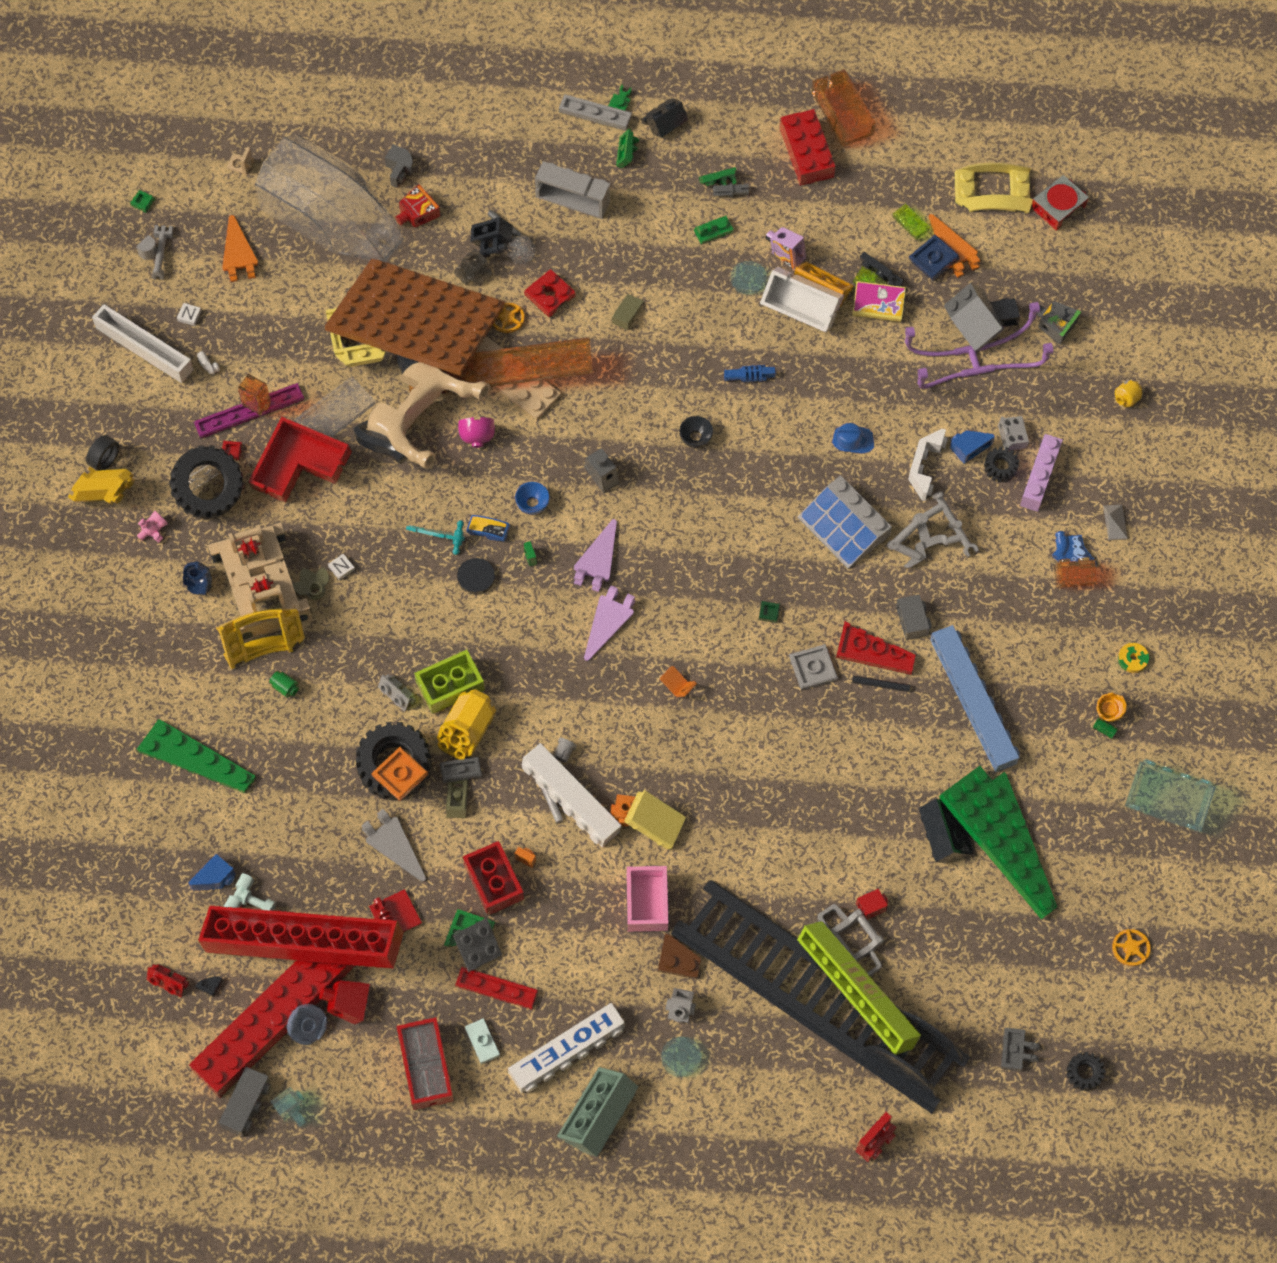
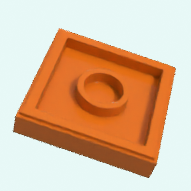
(399, 773)

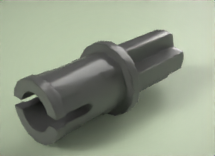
(730, 190)

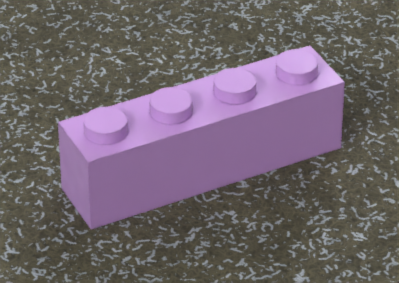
(1041, 472)

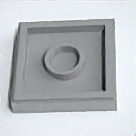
(813, 667)

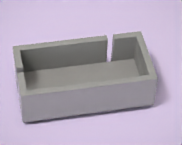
(572, 190)

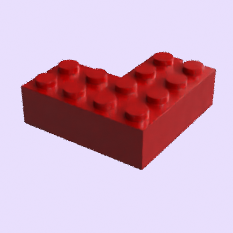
(294, 450)

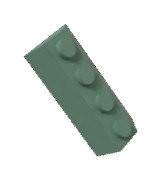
(598, 1111)

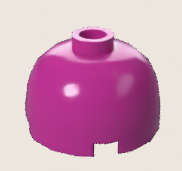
(476, 431)

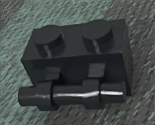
(666, 117)
(492, 236)

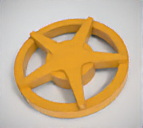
(507, 318)
(1131, 947)

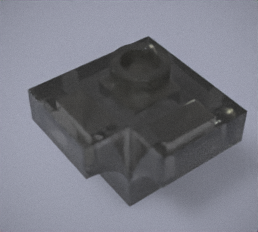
(473, 268)

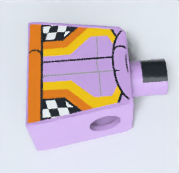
(787, 246)

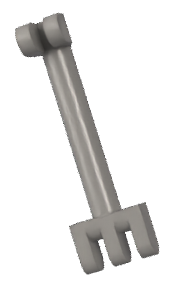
(162, 235)

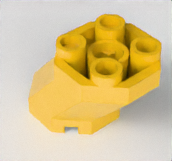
(102, 486)
(466, 724)

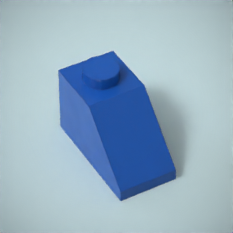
(970, 444)
(213, 875)

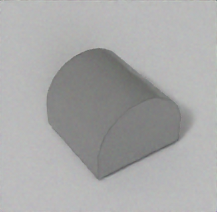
(147, 248)

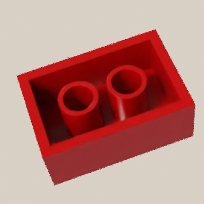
(493, 878)

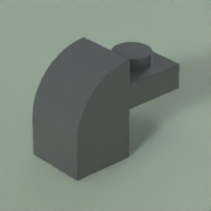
(401, 163)

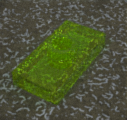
(910, 221)

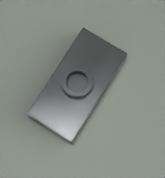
(460, 770)

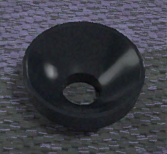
(696, 424)

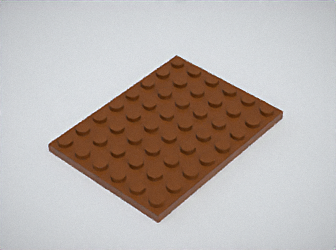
(415, 316)

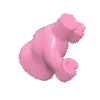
(152, 526)

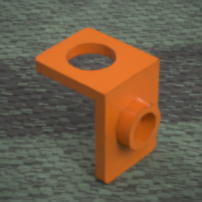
(676, 682)

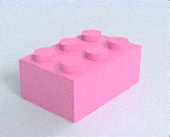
(647, 898)

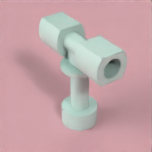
(243, 895)

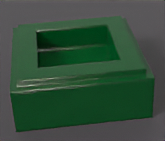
(769, 611)

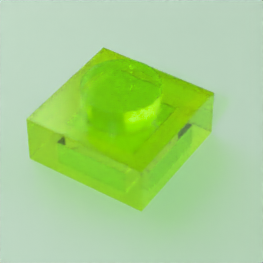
(865, 275)

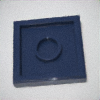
(933, 257)

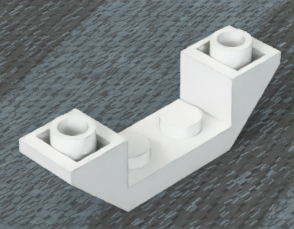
(929, 443)

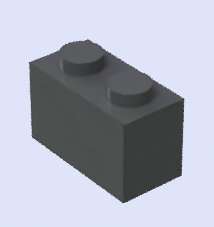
(913, 617)

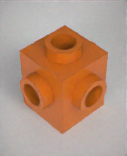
(621, 808)

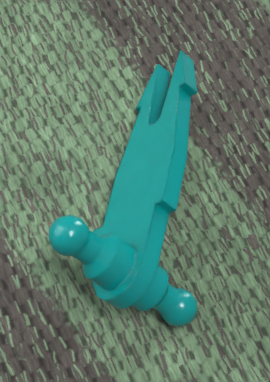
(457, 536)

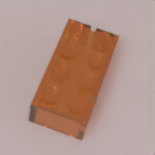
(843, 108)

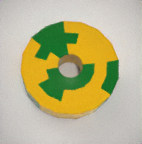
(1136, 650)

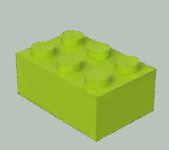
(447, 680)

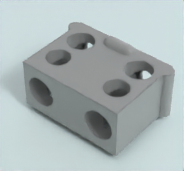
(1013, 433)

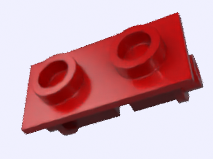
(159, 976)

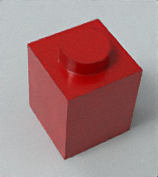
(872, 903)

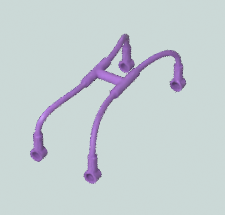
(922, 373)

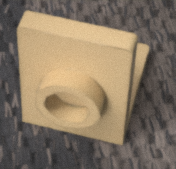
(246, 161)

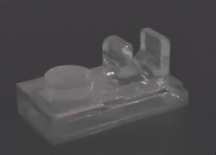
(201, 475)

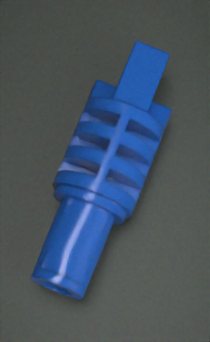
(750, 373)

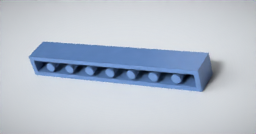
(974, 698)

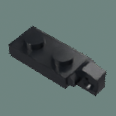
(882, 271)

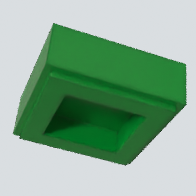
(142, 201)
(529, 553)

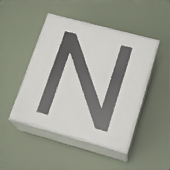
(189, 314)
(341, 567)

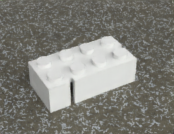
(801, 299)

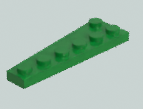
(182, 751)

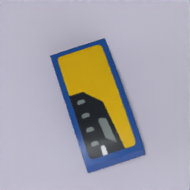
(489, 527)

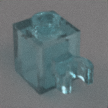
(288, 1105)

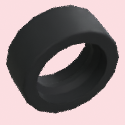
(102, 453)

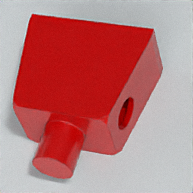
(346, 1000)

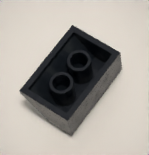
(945, 833)

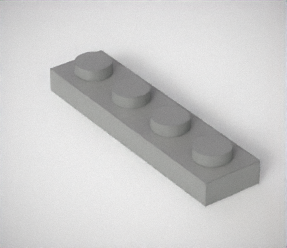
(595, 112)

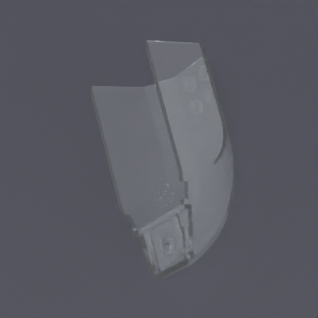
(326, 201)

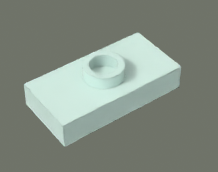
(482, 1041)

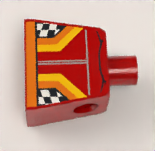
(417, 208)

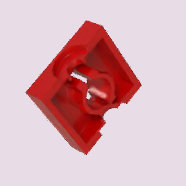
(553, 283)

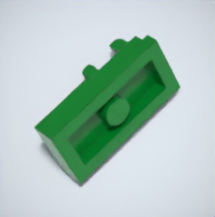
(626, 148)
(710, 179)
(713, 229)

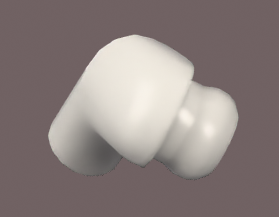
(205, 363)

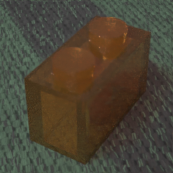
(254, 394)
(1075, 573)

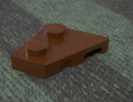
(678, 959)

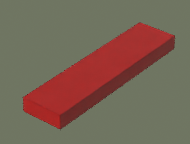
(496, 988)

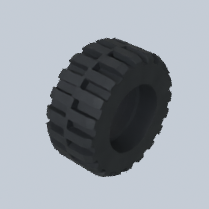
(206, 456)
(385, 738)

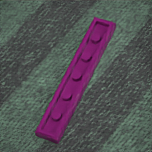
(240, 414)

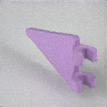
(597, 559)
(608, 620)

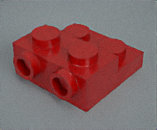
(876, 1137)

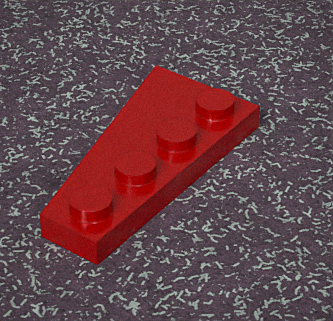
(866, 649)

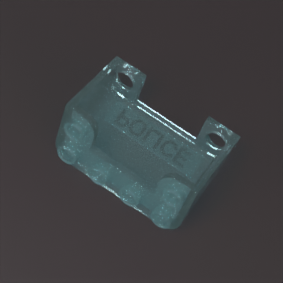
(1170, 795)

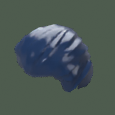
(197, 578)

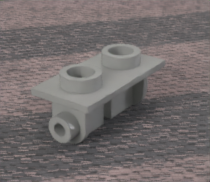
(390, 686)

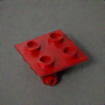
(397, 908)

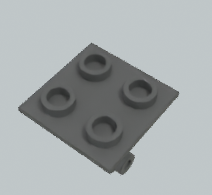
(477, 944)

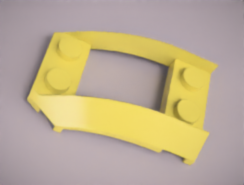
(1019, 188)
(354, 355)

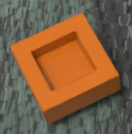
(525, 856)

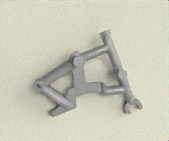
(919, 523)

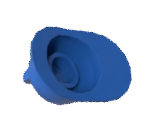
(853, 439)

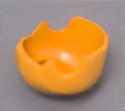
(1111, 707)

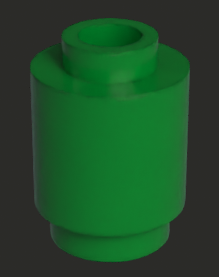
(284, 684)

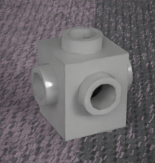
(680, 1005)

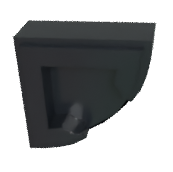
(209, 985)

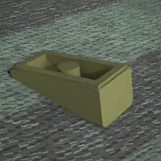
(627, 311)
(457, 799)

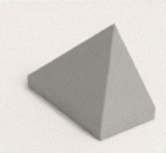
(1115, 522)

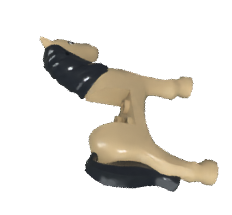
(389, 426)

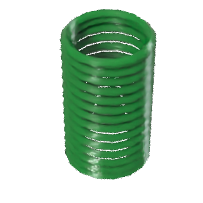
(1106, 727)

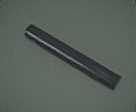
(881, 683)

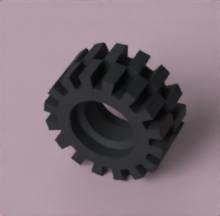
(997, 473)
(1094, 1063)

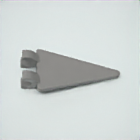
(393, 844)

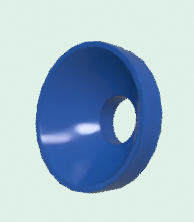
(532, 490)

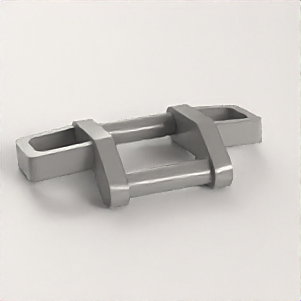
(858, 916)

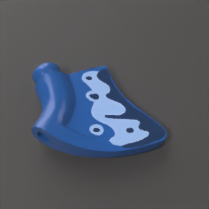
(1070, 547)

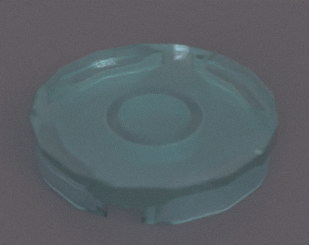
(748, 277)
(681, 1057)

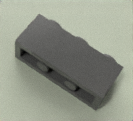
(245, 1102)

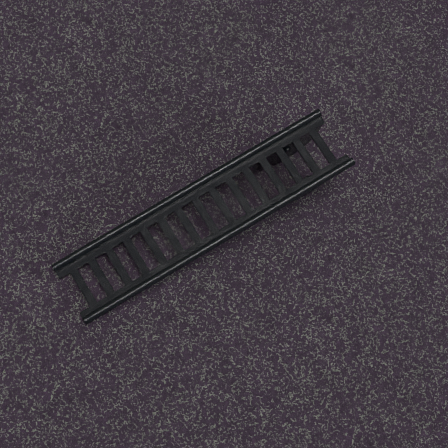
(876, 1059)

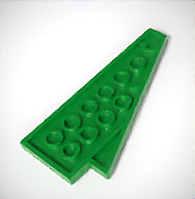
(997, 825)

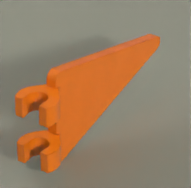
(956, 243)
(237, 252)

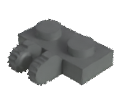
(1013, 1049)

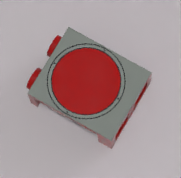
(1059, 201)

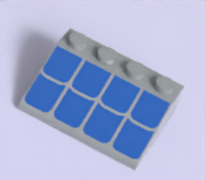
(845, 522)

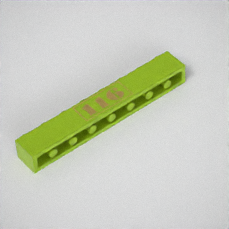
(858, 988)

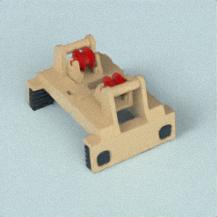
(252, 548)

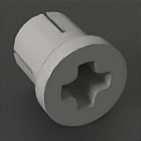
(564, 750)

